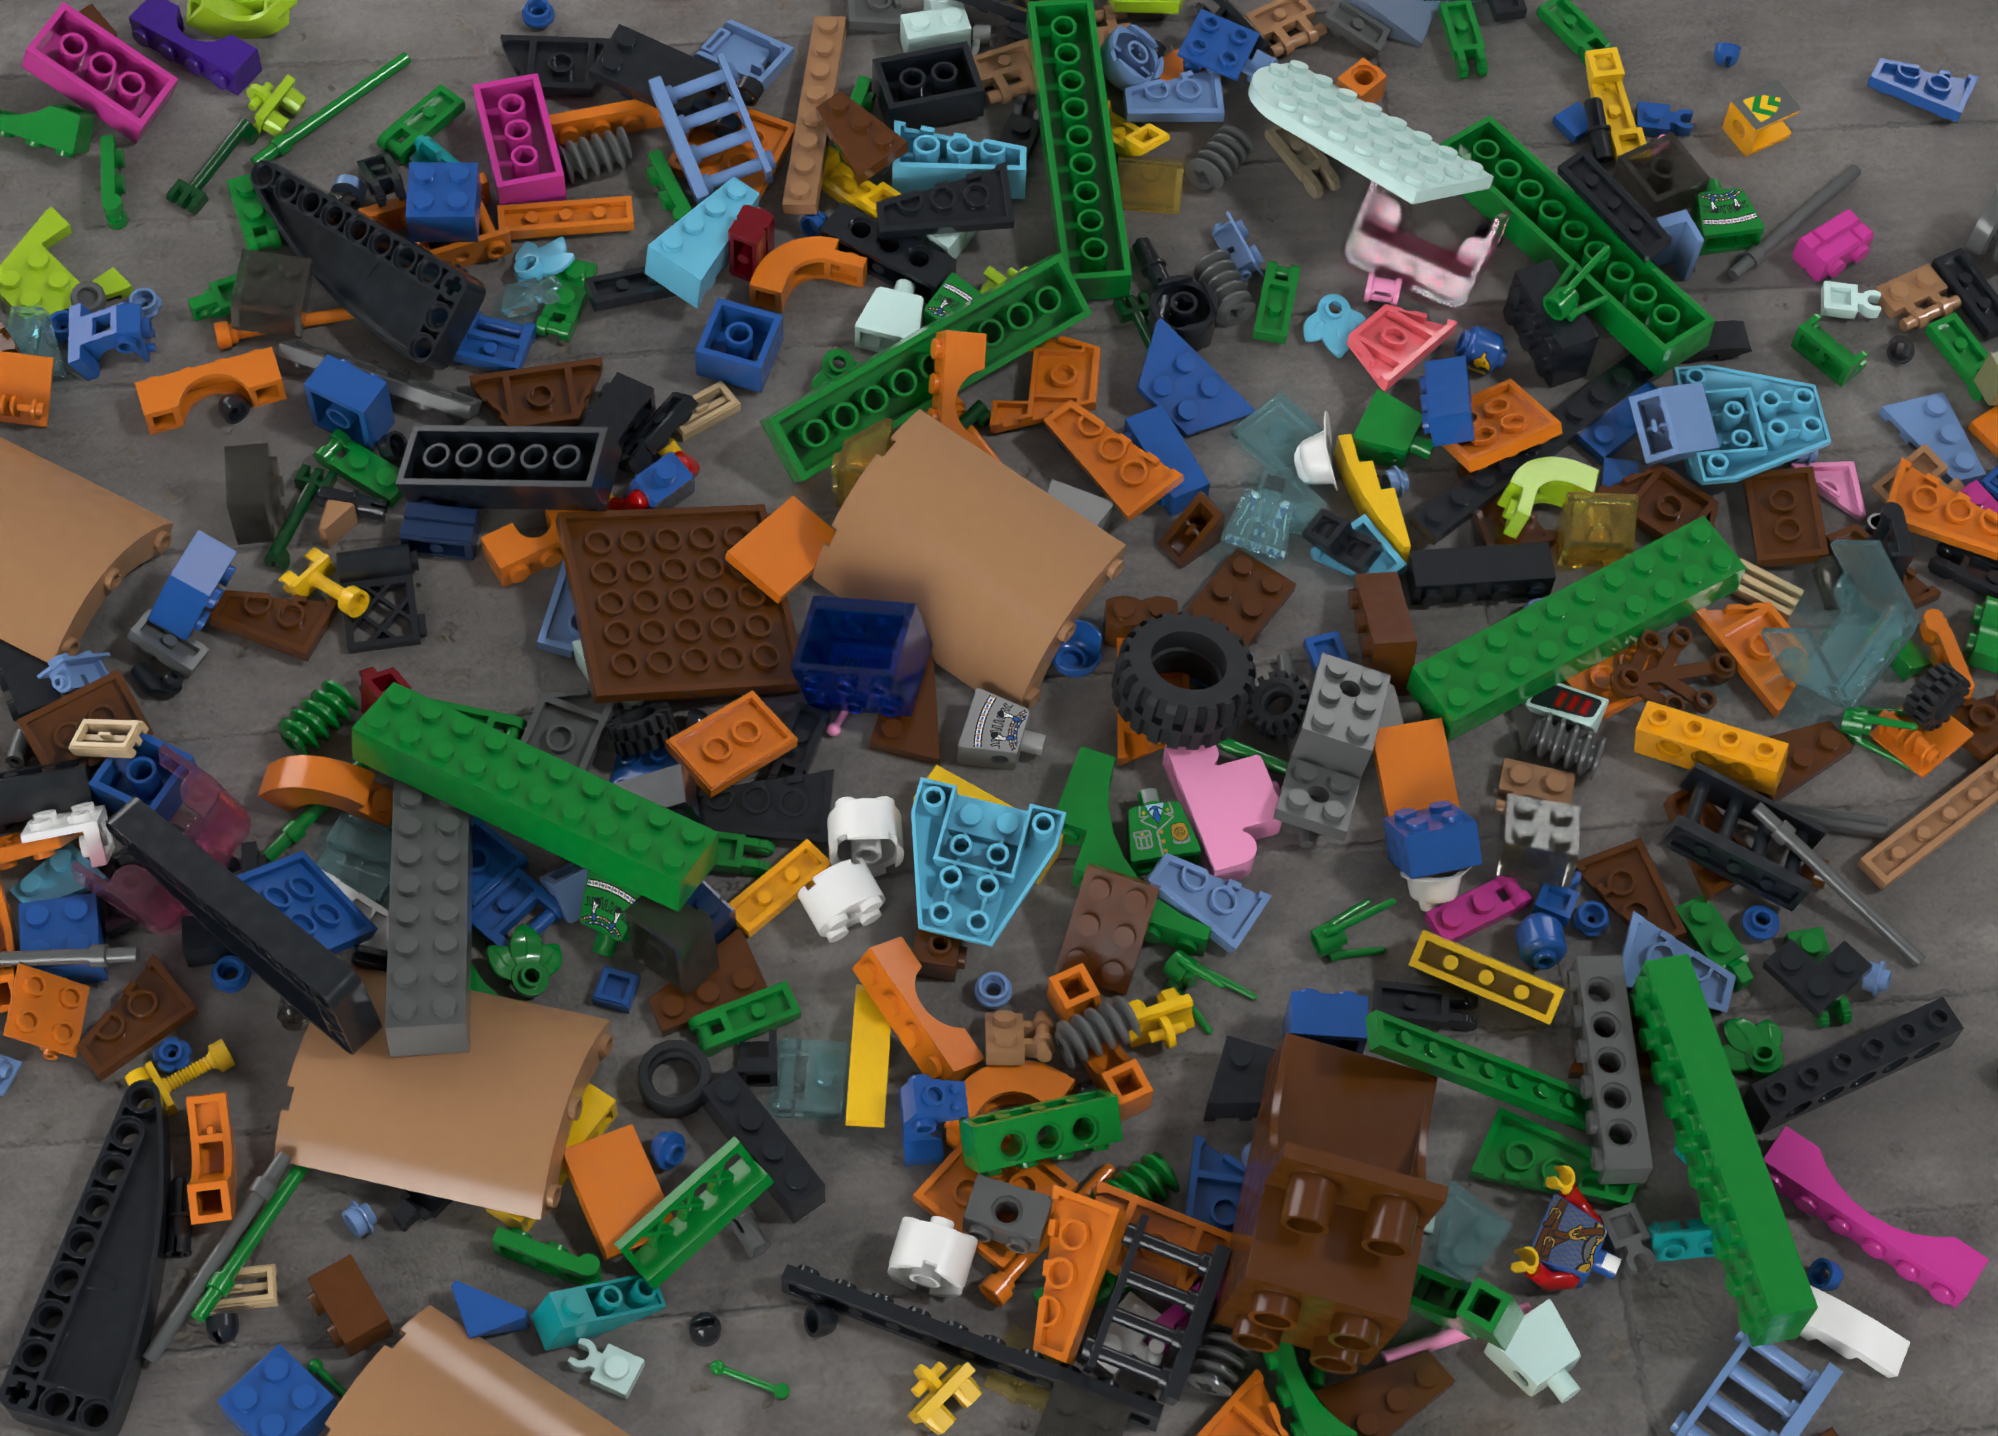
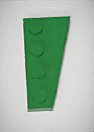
(1525, 1154)

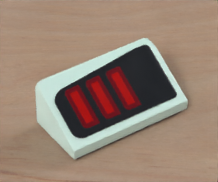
(1571, 704)

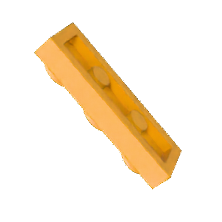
(778, 887)

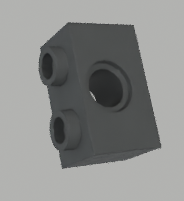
(994, 1197)

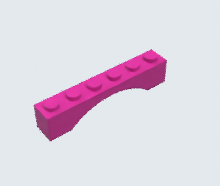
(1936, 1263)

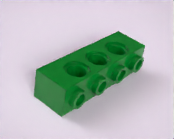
(984, 1133)

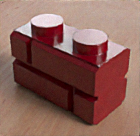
(750, 240)

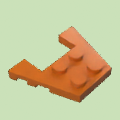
(1060, 372)

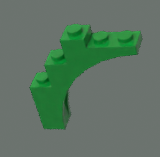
(1091, 827)
(1468, 1307)

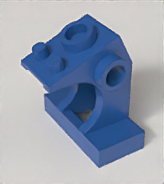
(87, 340)
(922, 1107)

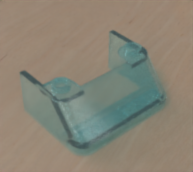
(1863, 639)

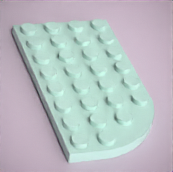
(1362, 135)

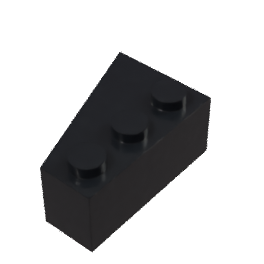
(1238, 1081)

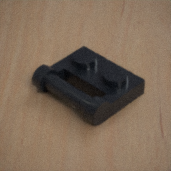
(1894, 537)

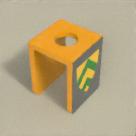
(1758, 116)

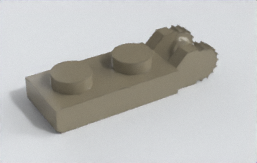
(1303, 160)

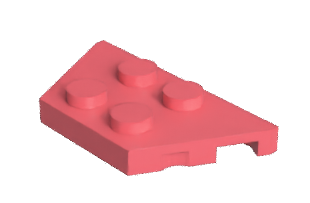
(1395, 342)

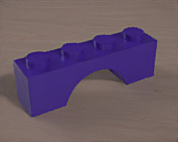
(225, 62)

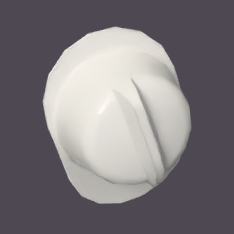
(1315, 458)
(1435, 888)

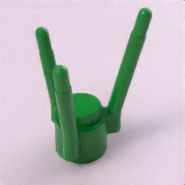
(1563, 301)
(1860, 721)
(1331, 936)
(1186, 971)

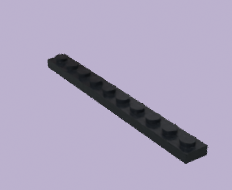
(1484, 486)
(957, 1341)

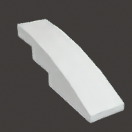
(1855, 1335)

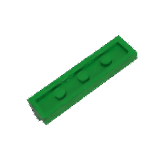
(697, 1217)

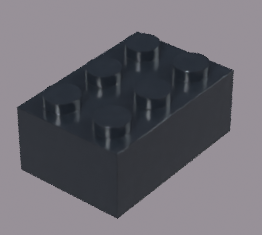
(928, 86)
(1558, 348)

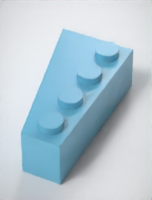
(942, 157)
(697, 245)

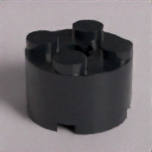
(1186, 308)

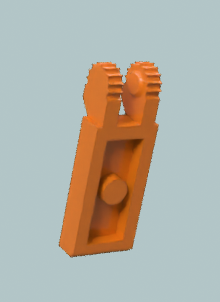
(1942, 643)

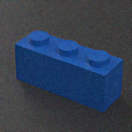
(1447, 401)
(1157, 434)

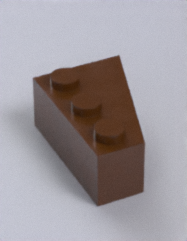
(1384, 626)

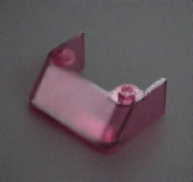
(1424, 267)
(216, 828)

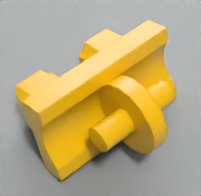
(1163, 1020)
(955, 1383)

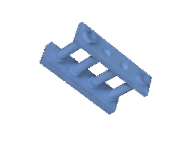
(679, 126)
(1793, 1413)

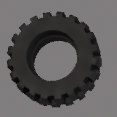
(1175, 713)

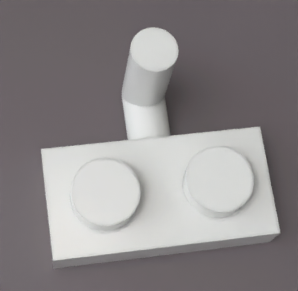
(1131, 1341)

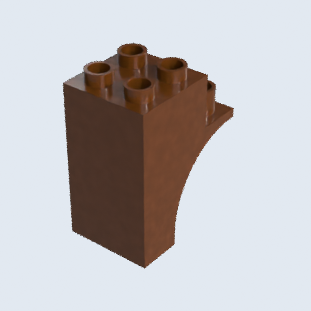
(1330, 1206)

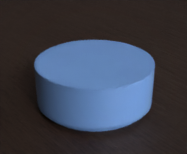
(350, 183)

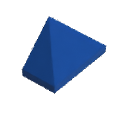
(486, 1313)

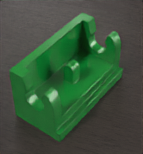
(1827, 352)

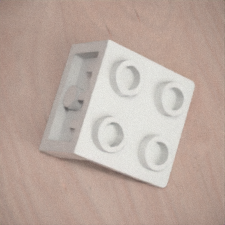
(95, 843)

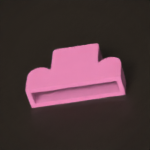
(1224, 805)

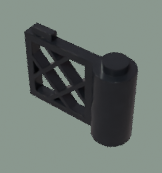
(382, 570)

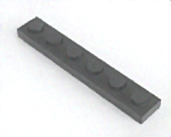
(400, 386)

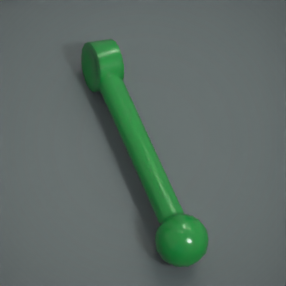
(315, 1366)
(780, 1391)

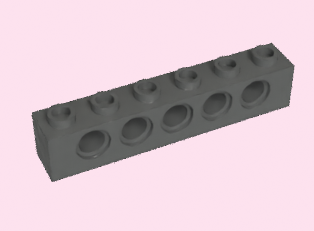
(1606, 978)

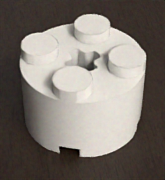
(866, 831)
(842, 899)
(932, 1256)

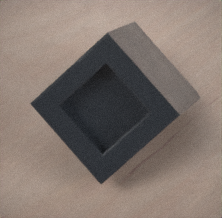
(759, 1062)

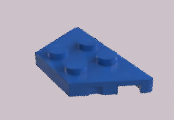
(1187, 385)
(1213, 1186)

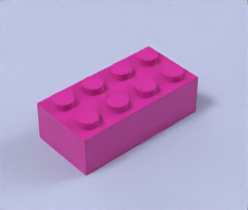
(99, 72)
(519, 140)

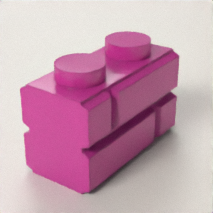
(1833, 246)

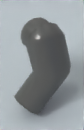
(18, 750)

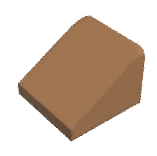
(336, 522)

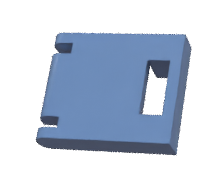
(748, 51)

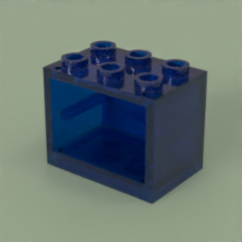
(862, 655)

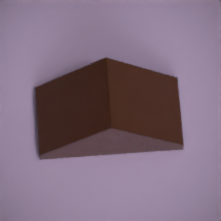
(1194, 531)

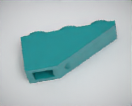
(594, 1310)

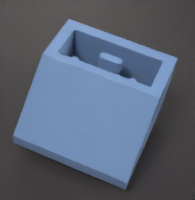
(1674, 423)

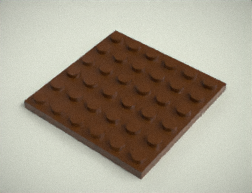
(666, 608)

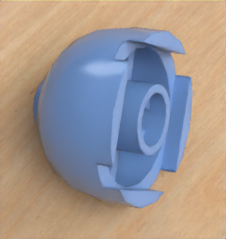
(1130, 57)

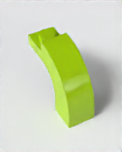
(239, 17)
(1543, 482)

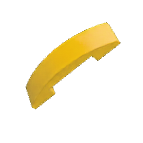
(1605, 81)
(1133, 140)
(842, 187)

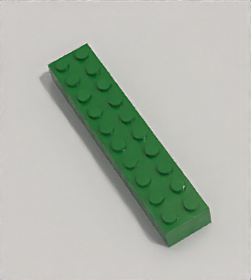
(1078, 146)
(1554, 223)
(896, 380)
(1575, 628)
(535, 796)
(1721, 1152)

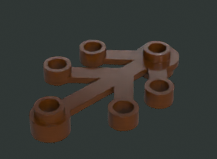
(1669, 675)

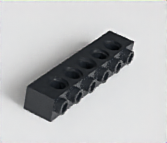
(1851, 1065)

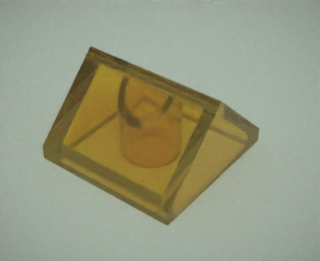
(1151, 183)

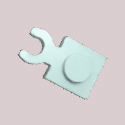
(1844, 301)
(612, 1370)

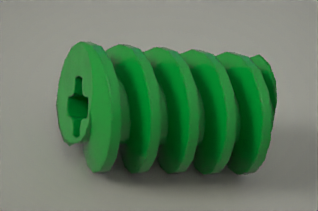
(315, 716)
(1146, 1178)

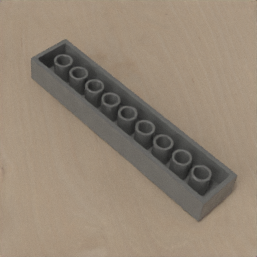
(429, 926)

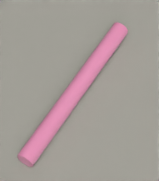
(1431, 1342)

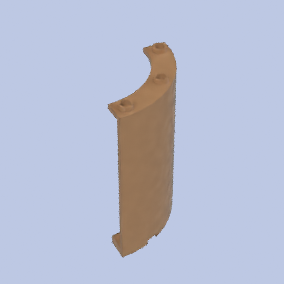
(63, 550)
(978, 552)
(449, 1124)
(456, 1386)

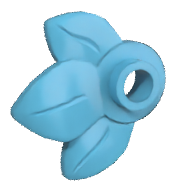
(542, 261)
(1332, 327)

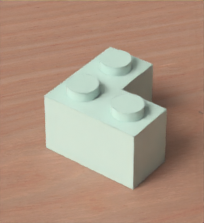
(937, 25)

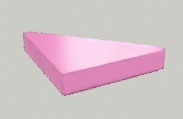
(1839, 485)

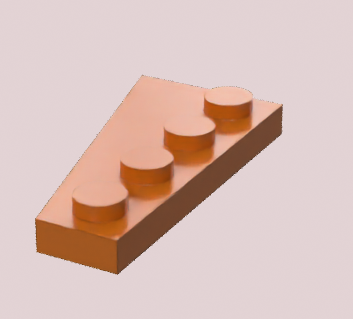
(1942, 513)

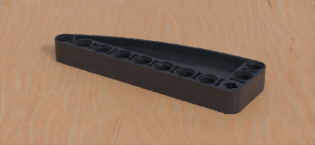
(372, 271)
(251, 927)
(114, 1306)

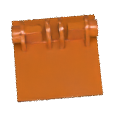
(25, 388)
(1921, 748)
(46, 1011)

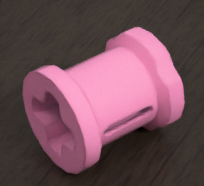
(1382, 289)

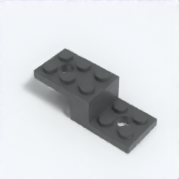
(1332, 747)

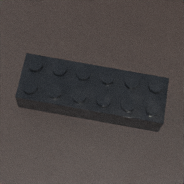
(510, 466)

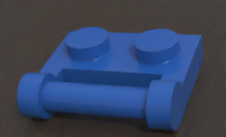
(494, 350)
(510, 904)

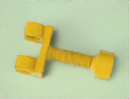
(351, 600)
(217, 1057)

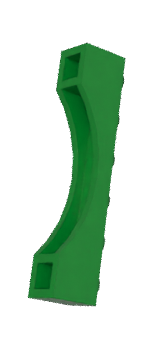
(56, 126)
(1307, 1412)

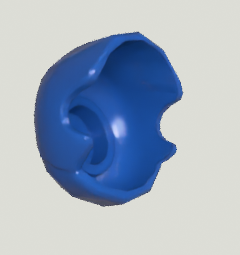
(1080, 653)

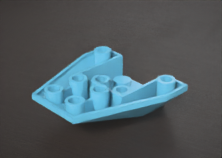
(1756, 421)
(976, 860)

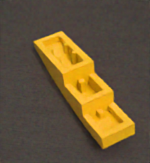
(1369, 499)
(868, 1063)

